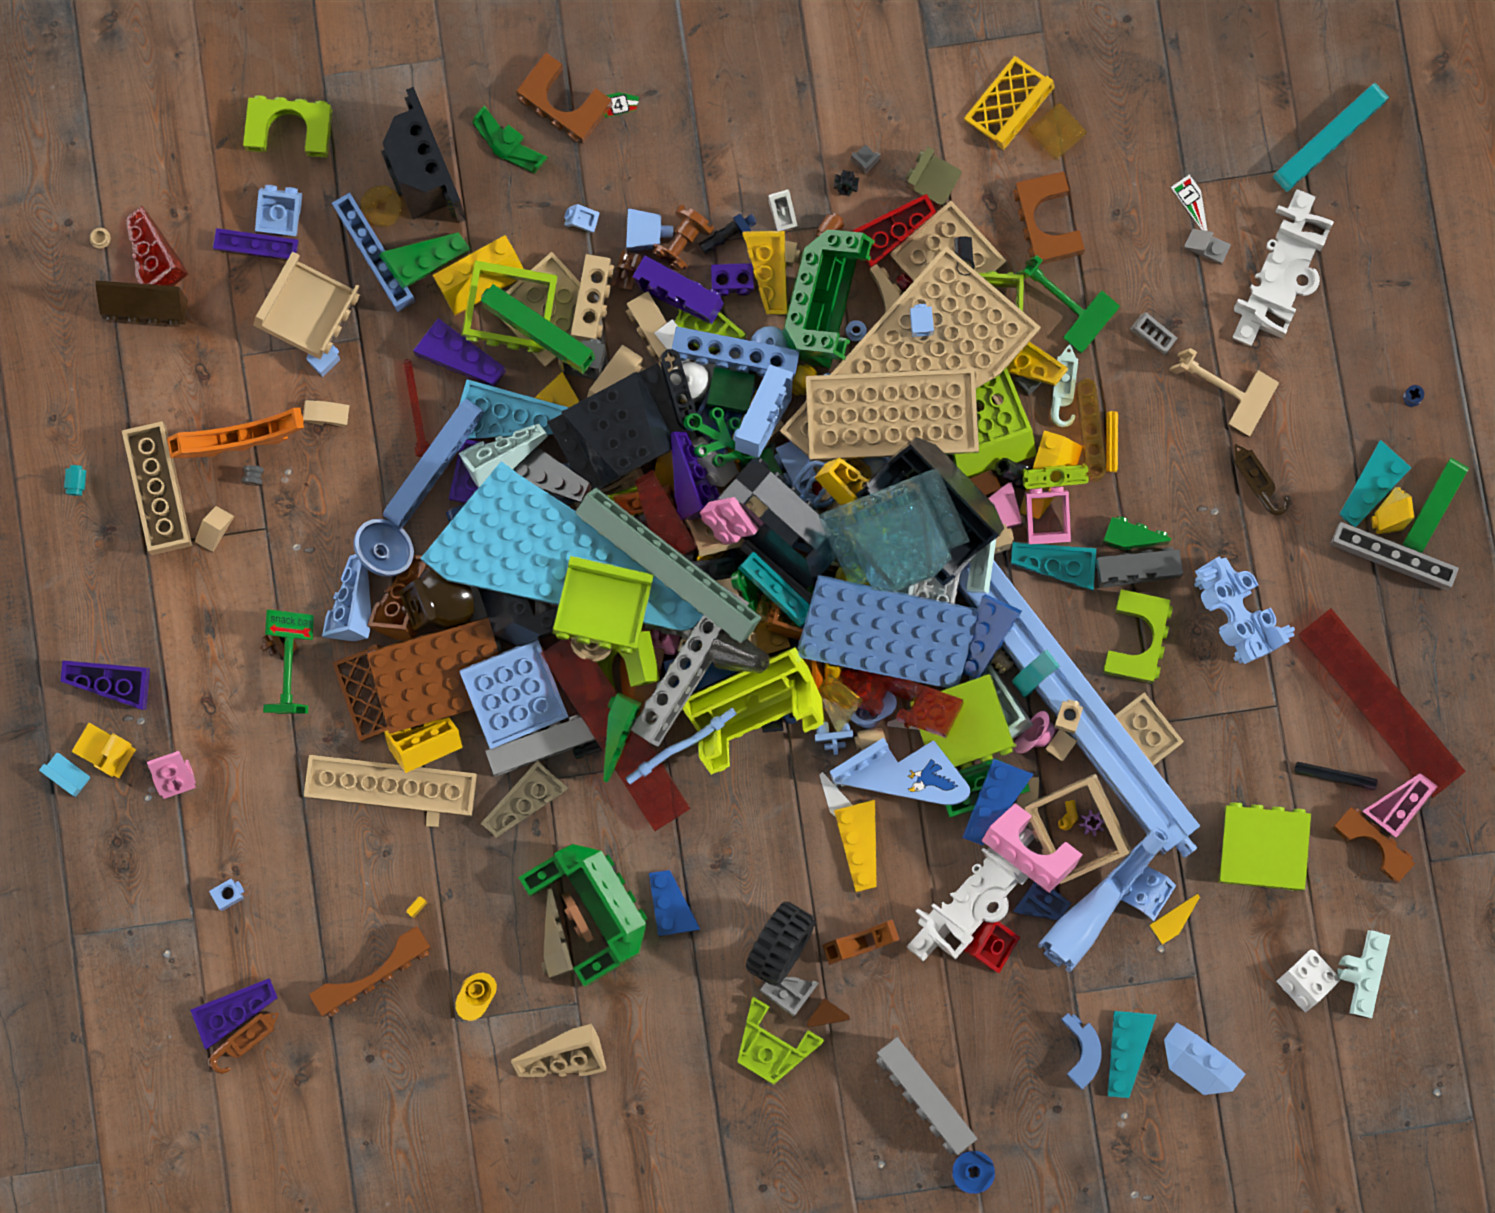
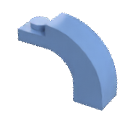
(1090, 1057)

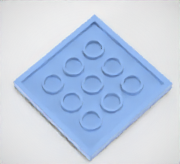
(513, 694)

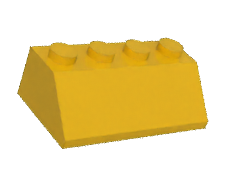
(456, 278)

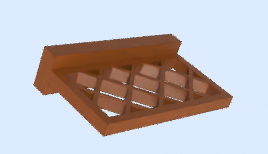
(351, 705)

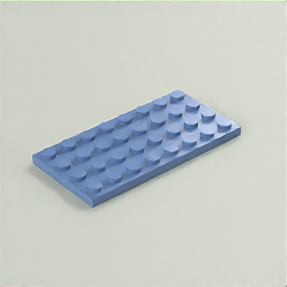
(887, 632)

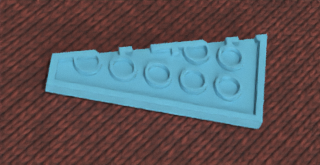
(507, 411)

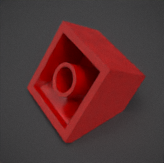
(992, 945)

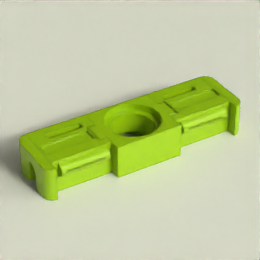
(1041, 478)

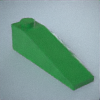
(620, 721)

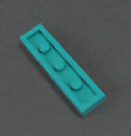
(775, 588)

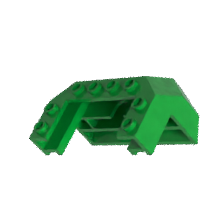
(822, 295)

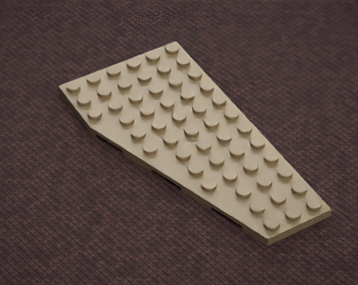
(971, 331)

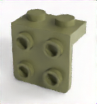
(933, 177)

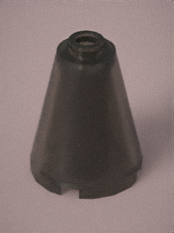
(737, 656)

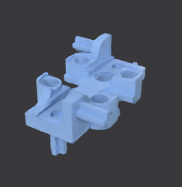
(1249, 632)

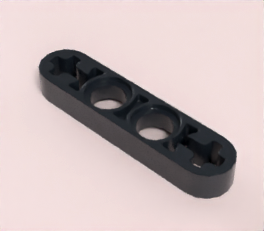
(681, 388)

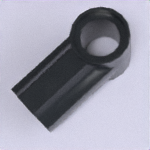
(964, 249)
(1011, 471)

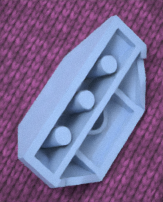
(1200, 1062)

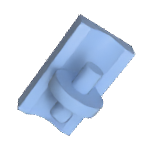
(822, 734)

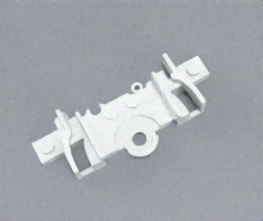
(1279, 273)
(970, 904)

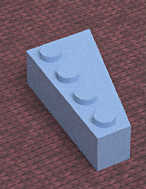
(764, 412)

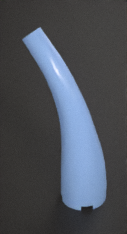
(1081, 925)

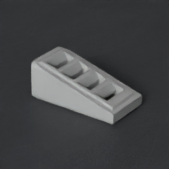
(1151, 322)

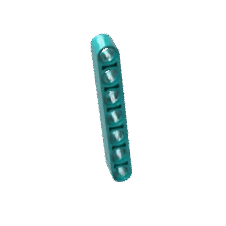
(1330, 137)

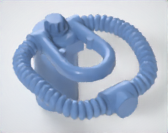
(805, 491)

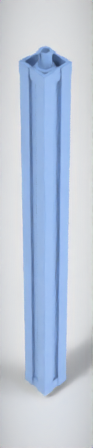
(1098, 730)

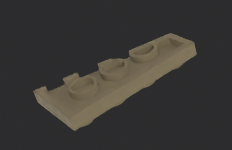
(525, 798)

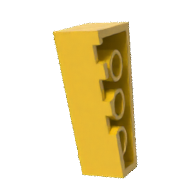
(841, 480)

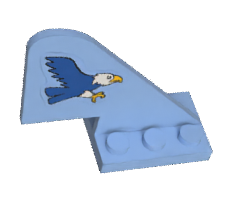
(920, 776)

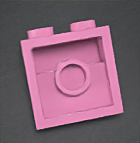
(728, 520)

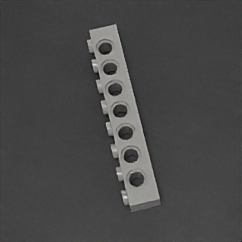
(688, 679)

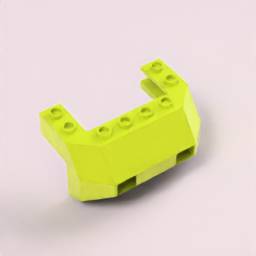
(757, 701)

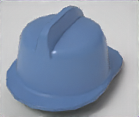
(864, 719)

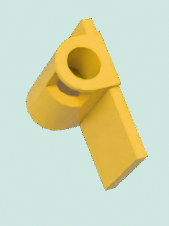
(105, 751)

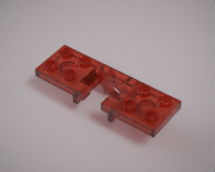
(930, 712)

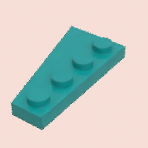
(1377, 479)
(1063, 563)

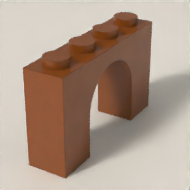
(577, 123)
(1030, 195)

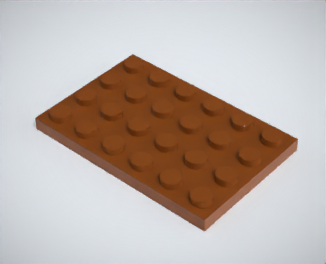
(421, 675)

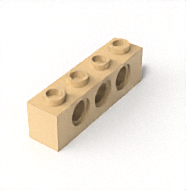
(592, 266)

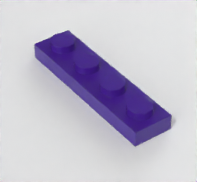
(254, 244)

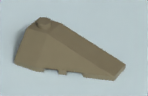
(556, 951)

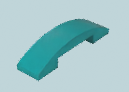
(1035, 673)

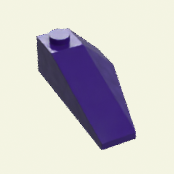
(690, 480)

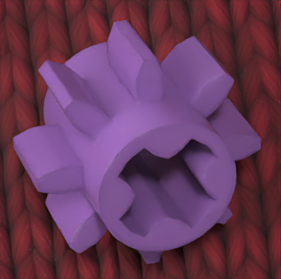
(1088, 828)

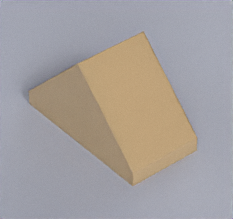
(213, 528)

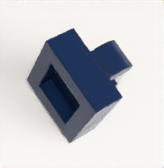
(744, 224)

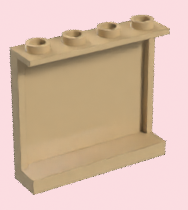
(306, 308)

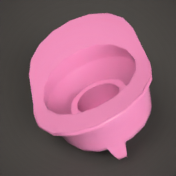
(1036, 736)

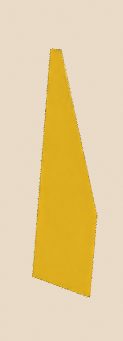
(1173, 922)

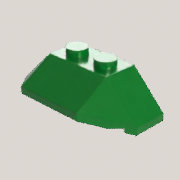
(974, 778)

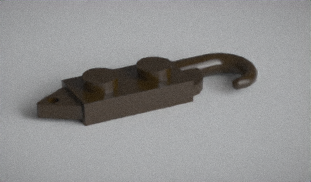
(1258, 479)

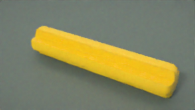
(1112, 441)

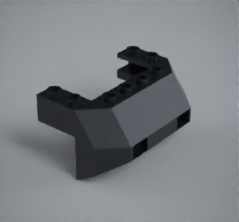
(973, 507)
(782, 522)
(513, 618)

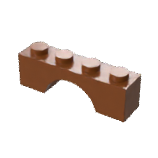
(1394, 861)

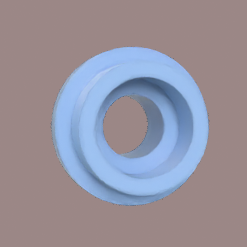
(859, 336)

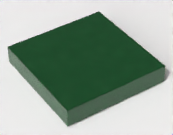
(730, 390)

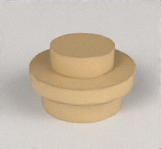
(100, 238)

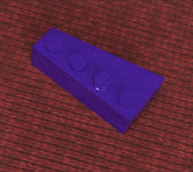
(677, 290)
(450, 350)
(115, 682)

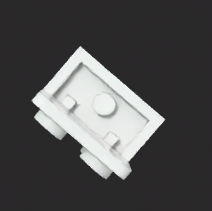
(1308, 980)

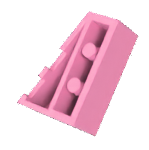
(1401, 805)

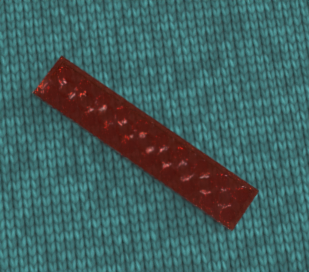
(591, 694)
(1380, 701)

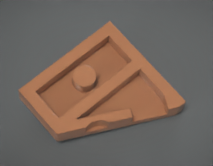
(573, 913)

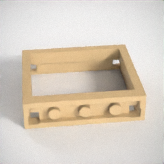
(1040, 832)

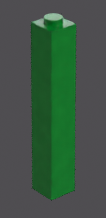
(537, 328)

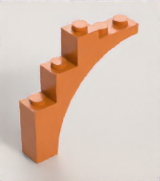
(236, 438)

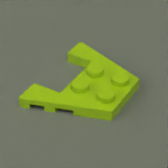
(768, 1054)

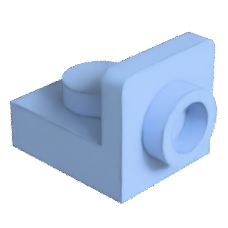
(581, 218)

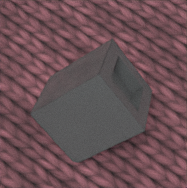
(865, 159)

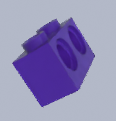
(732, 273)

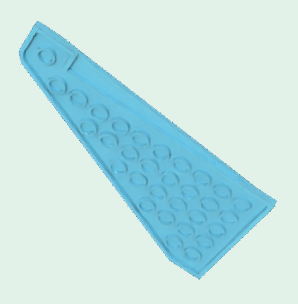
(521, 544)

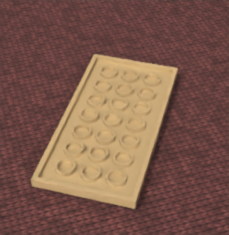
(884, 411)

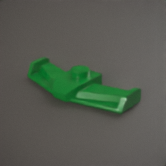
(507, 142)

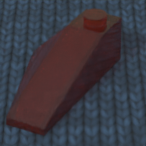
(152, 253)

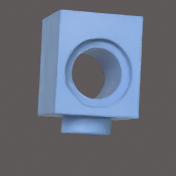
(921, 320)
(217, 894)

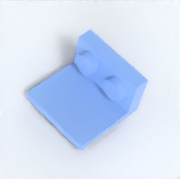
(1149, 892)

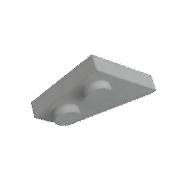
(790, 993)

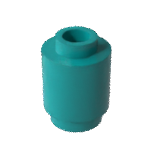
(75, 480)

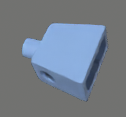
(645, 230)

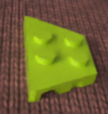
(720, 326)

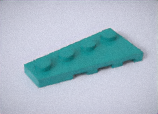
(1128, 1046)

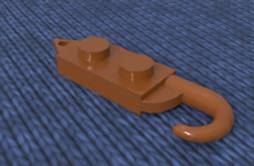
(244, 1039)

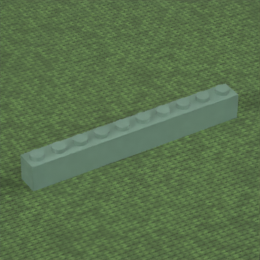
(668, 565)

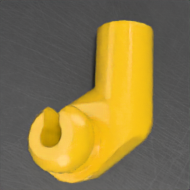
(1070, 817)

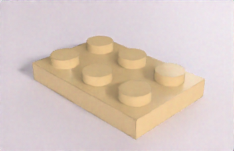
(1149, 729)

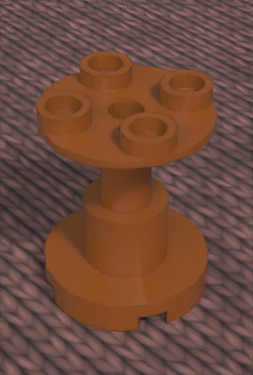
(688, 229)

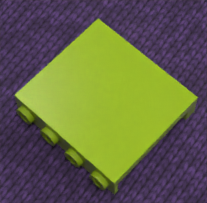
(602, 605)
(979, 727)
(1265, 847)

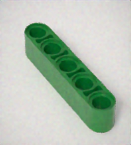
(1435, 505)

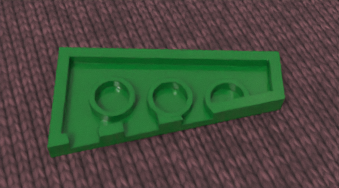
(422, 258)

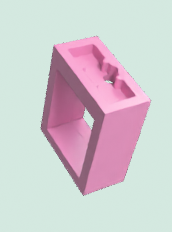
(1048, 537)

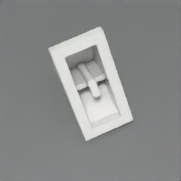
(782, 210)

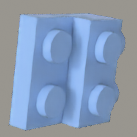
(278, 210)

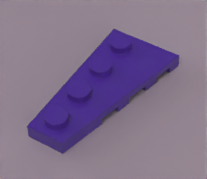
(227, 1013)

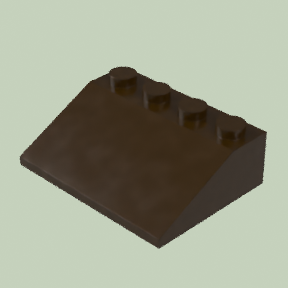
(141, 303)

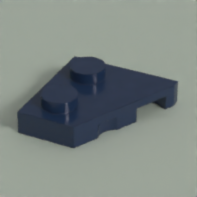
(1042, 903)

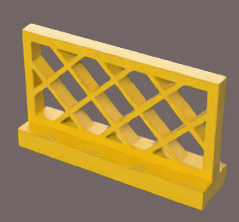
(1025, 108)

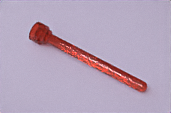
(421, 445)

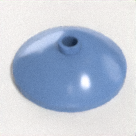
(389, 541)

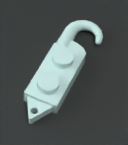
(1064, 390)

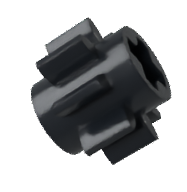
(846, 183)

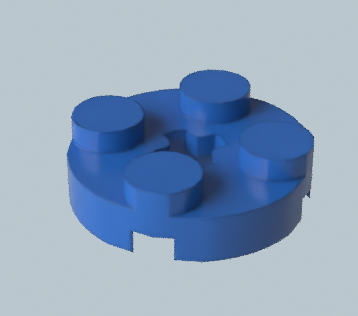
(975, 1184)

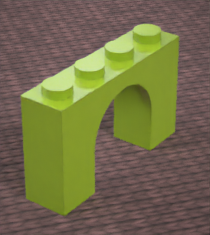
(264, 111)
(1154, 612)
(640, 665)

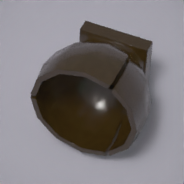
(437, 601)

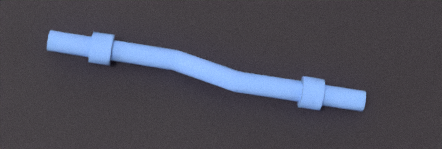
(716, 724)

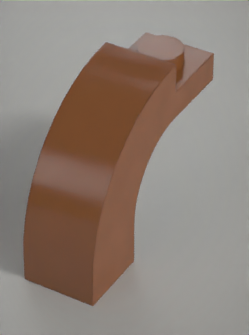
(861, 942)

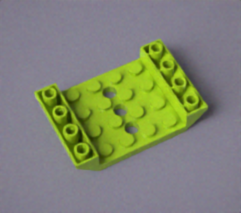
(1001, 429)

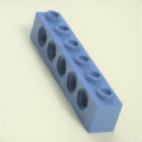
(371, 249)
(745, 348)

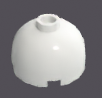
(697, 379)

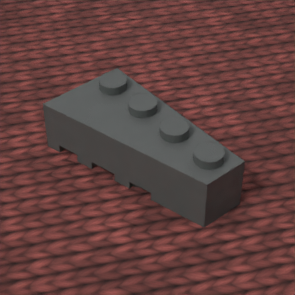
(1138, 568)

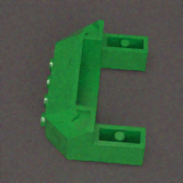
(605, 900)

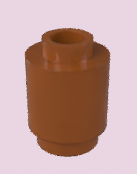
(830, 222)

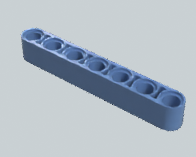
(433, 463)

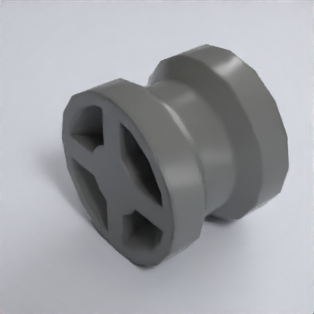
(252, 475)

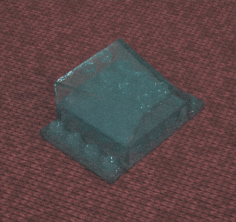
(896, 533)

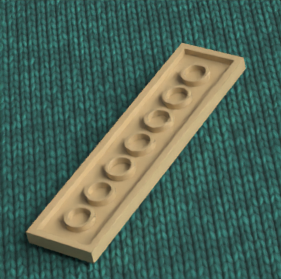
(389, 785)

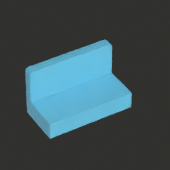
(65, 774)

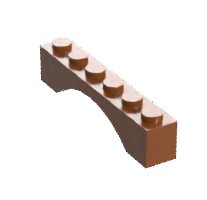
(408, 948)

